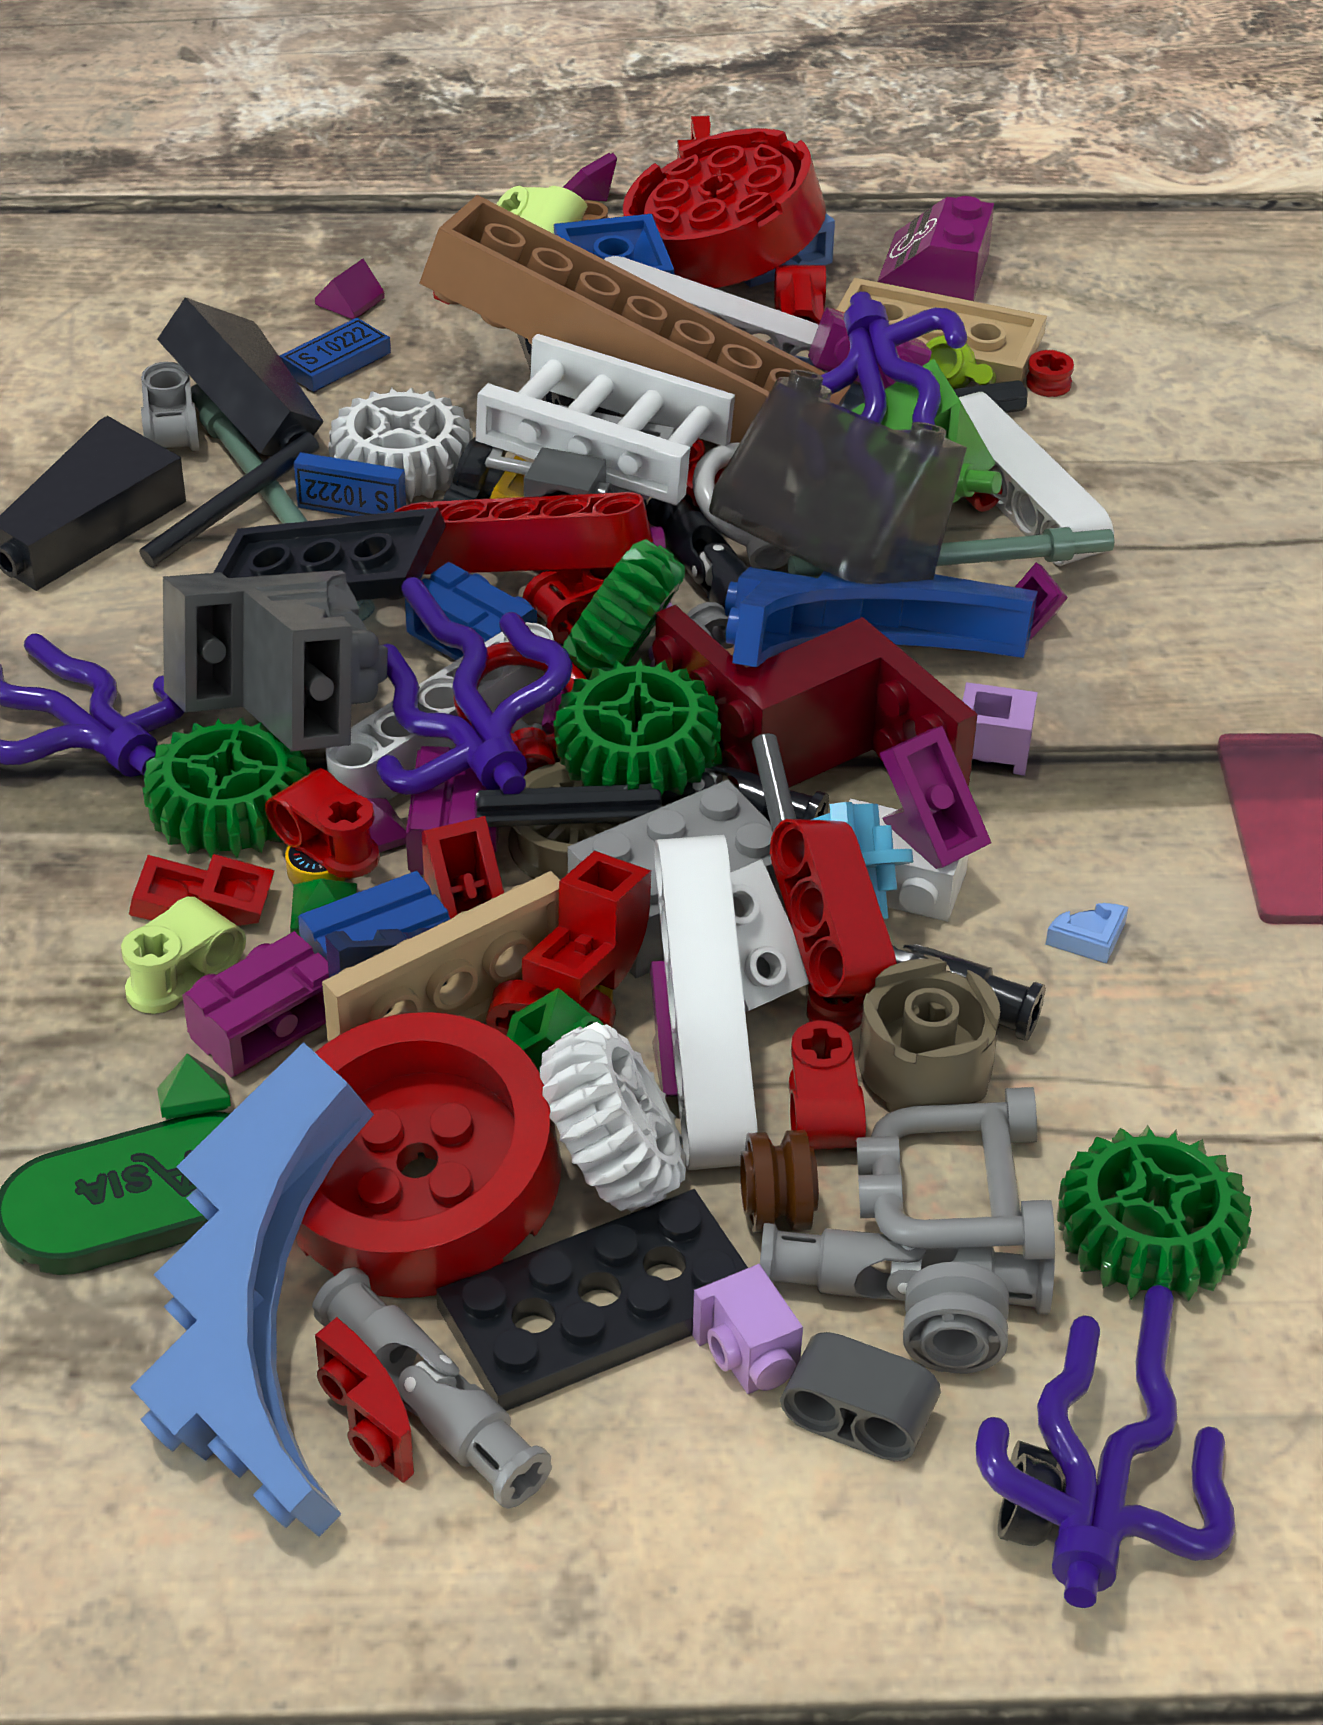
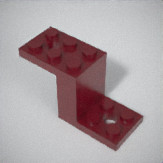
(818, 698)

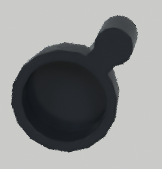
(472, 477)
(1018, 1523)

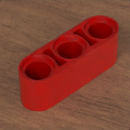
(831, 906)

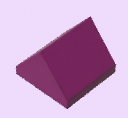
(351, 291)

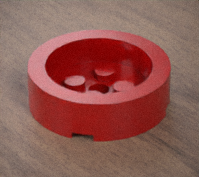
(732, 205)
(468, 1105)

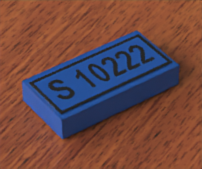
(336, 354)
(347, 486)

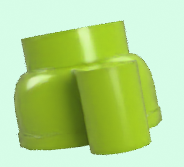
(959, 364)

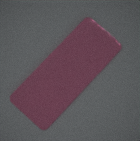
(1279, 820)

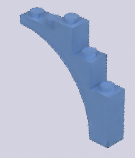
(253, 1186)

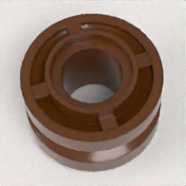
(779, 1180)

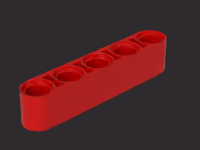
(538, 532)

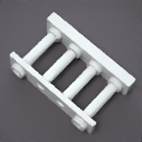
(644, 395)

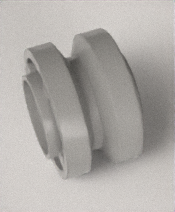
(956, 1317)

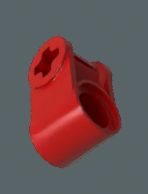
(573, 595)
(326, 824)
(825, 1087)

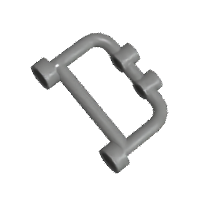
(1000, 1126)

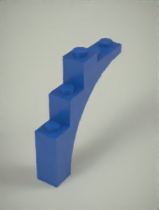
(781, 610)

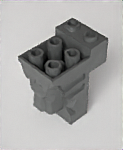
(274, 646)

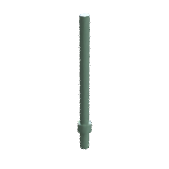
(221, 427)
(1053, 545)

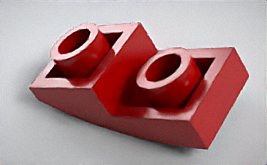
(375, 1410)

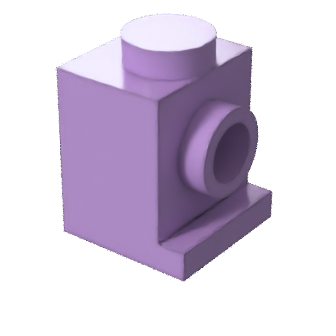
(1002, 723)
(748, 1329)

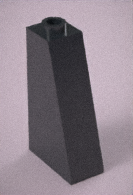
(240, 374)
(88, 502)

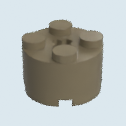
(928, 1035)

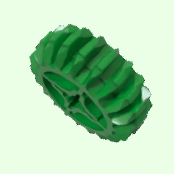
(624, 608)
(673, 720)
(215, 785)
(1148, 1225)

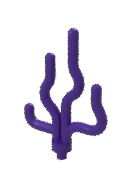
(875, 343)
(118, 738)
(489, 744)
(1094, 1510)

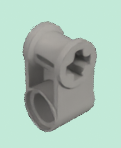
(168, 406)

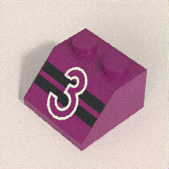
(942, 249)

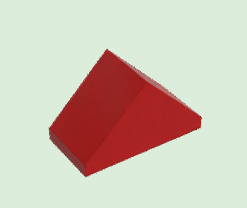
(461, 865)

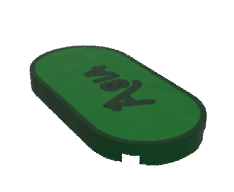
(104, 1198)

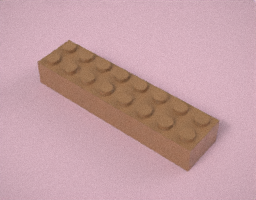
(553, 288)

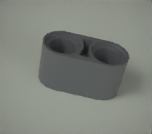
(861, 1396)

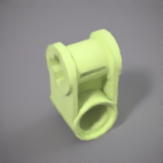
(544, 205)
(178, 952)

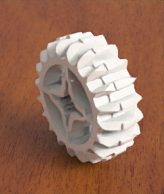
(404, 433)
(613, 1117)

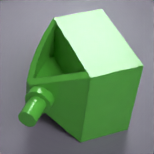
(958, 426)

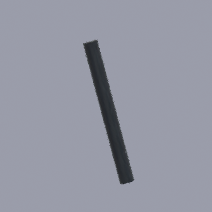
(227, 500)

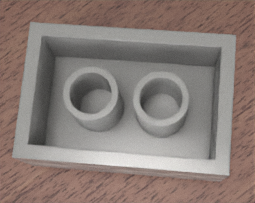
(705, 813)

